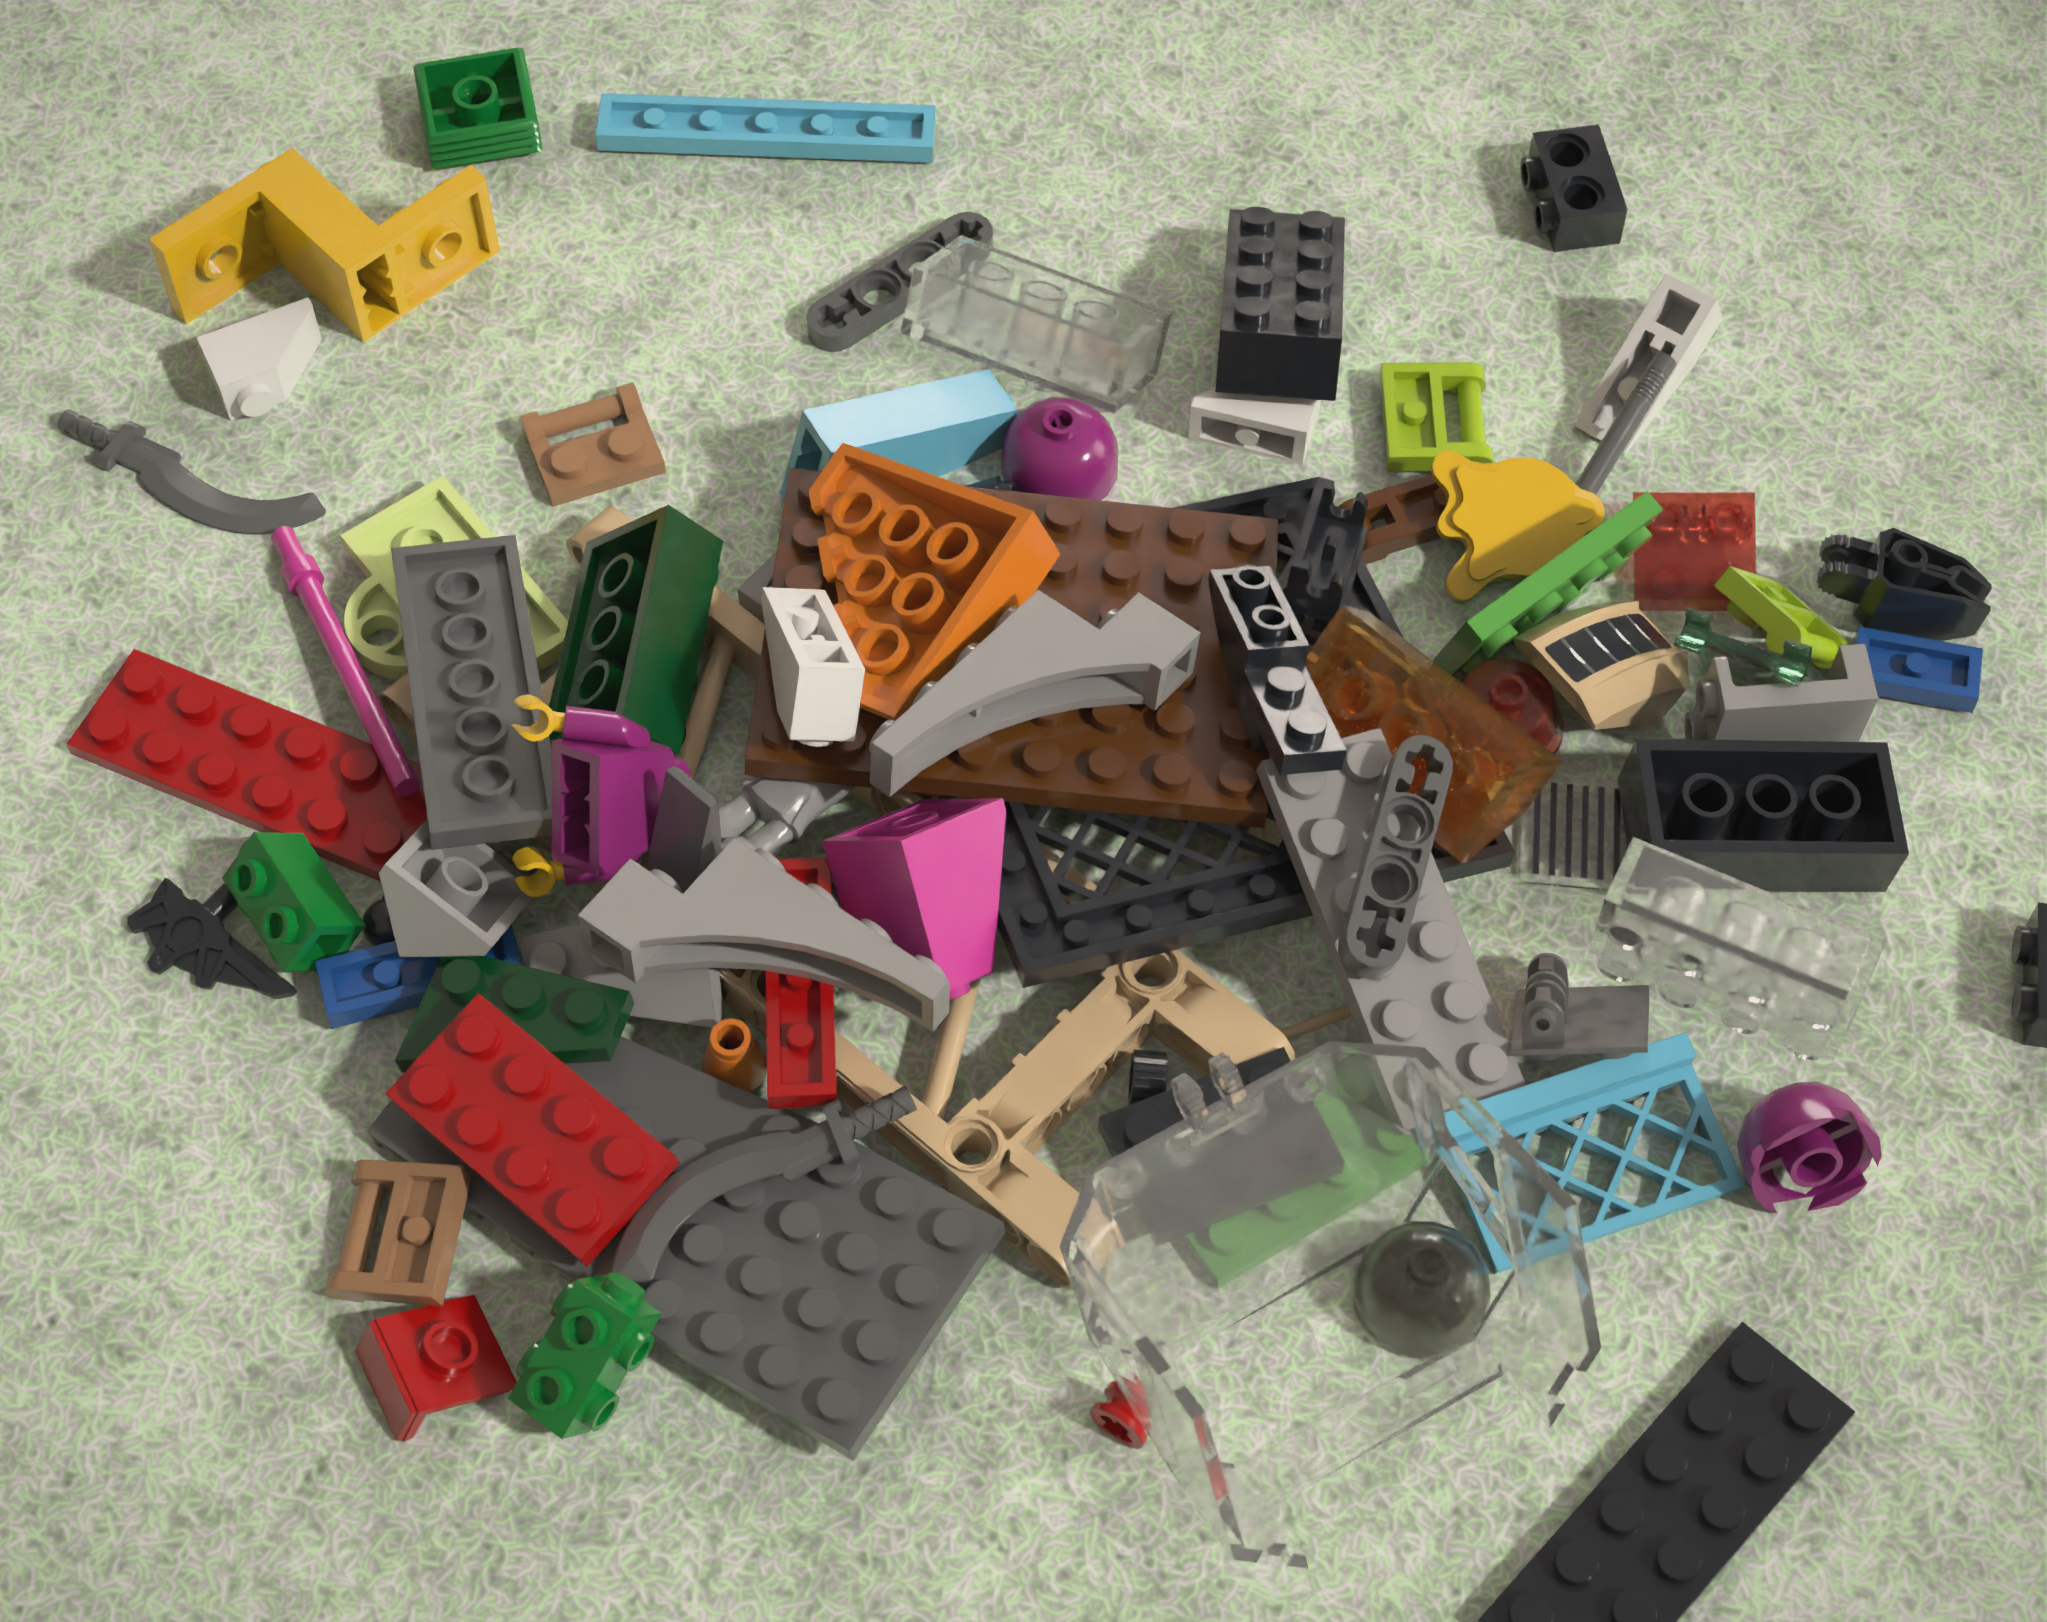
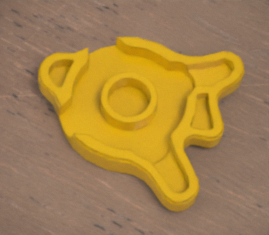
(1508, 518)

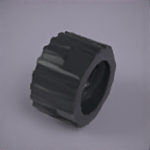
(1147, 1074)

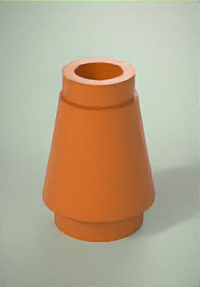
(735, 1055)

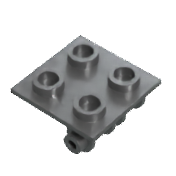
(1577, 1020)

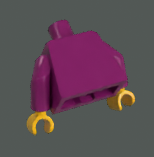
(602, 794)

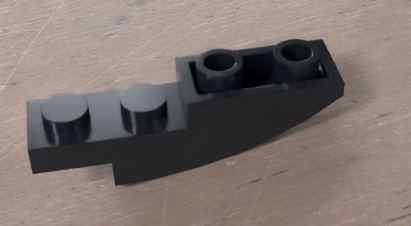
(1268, 672)

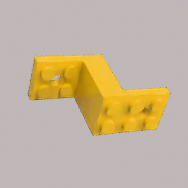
(327, 243)

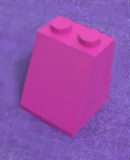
(928, 881)

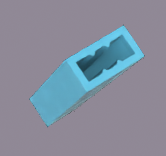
(921, 425)

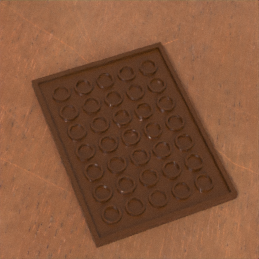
(1169, 763)

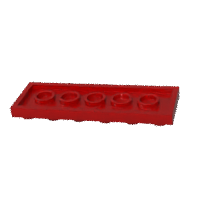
(249, 762)

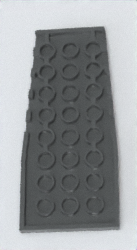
(779, 1289)

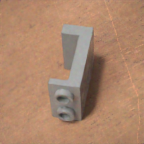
(1813, 711)

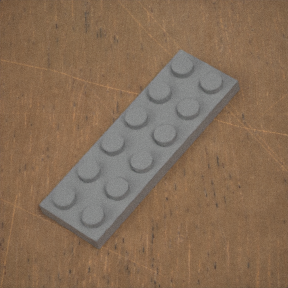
(1435, 988)

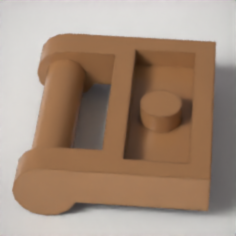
(598, 459)
(416, 1235)

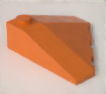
(919, 568)

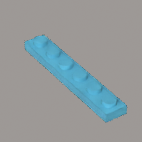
(766, 127)

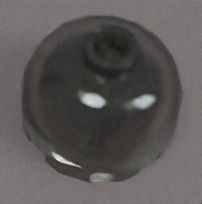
(1421, 1289)

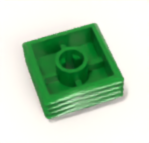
(477, 108)

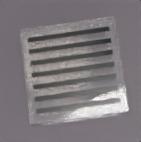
(1572, 837)

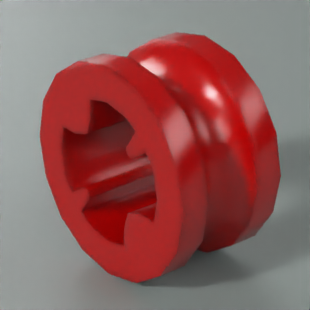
(1118, 1417)

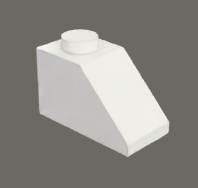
(260, 357)
(1255, 423)

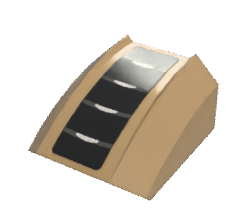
(1609, 663)

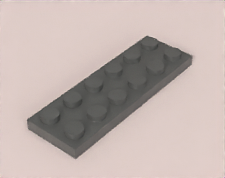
(465, 667)

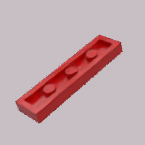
(801, 1022)

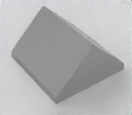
(449, 898)

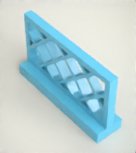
(1594, 1089)

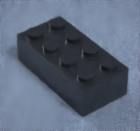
(1282, 304)
(1770, 810)

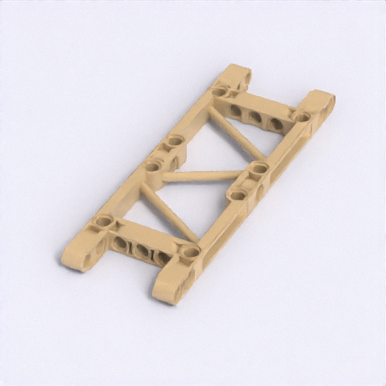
(1046, 1086)

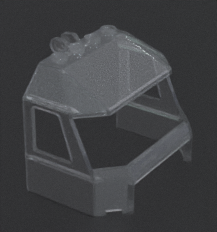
(1277, 1194)

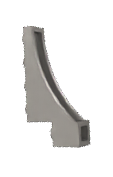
(1034, 667)
(755, 918)

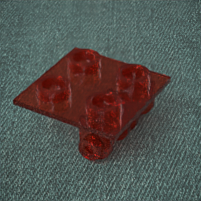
(1692, 549)

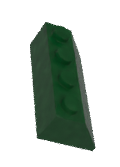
(640, 623)

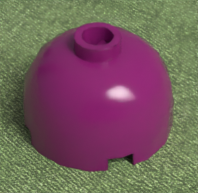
(1061, 450)
(1818, 1139)

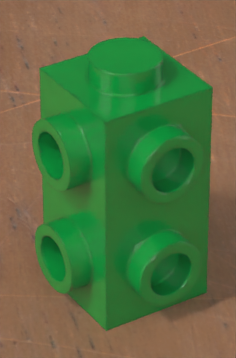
(292, 900)
(585, 1354)

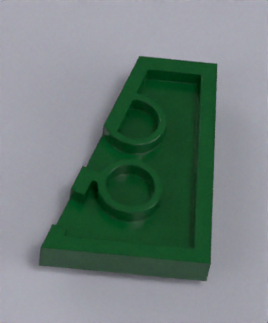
(563, 1013)

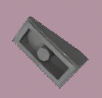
(685, 830)

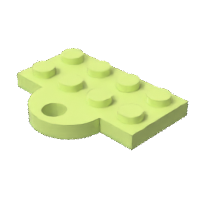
(423, 517)

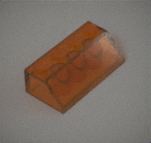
(1382, 681)

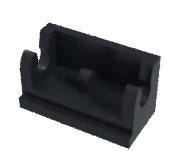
(1326, 554)

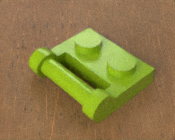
(1416, 414)
(1780, 613)

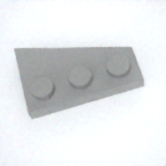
(663, 996)

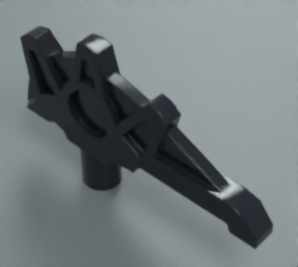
(196, 941)

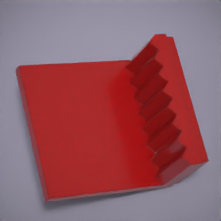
(432, 1362)

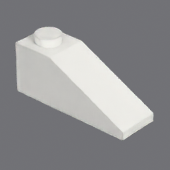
(1673, 322)
(812, 666)

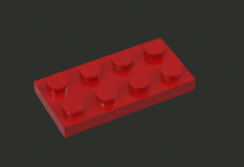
(533, 1129)

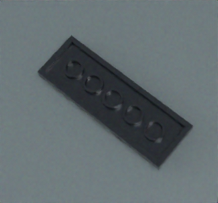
(1682, 1493)

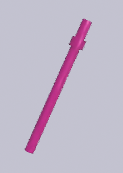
(306, 581)

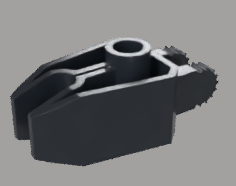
(1905, 585)

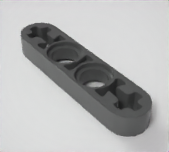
(888, 275)
(1401, 857)

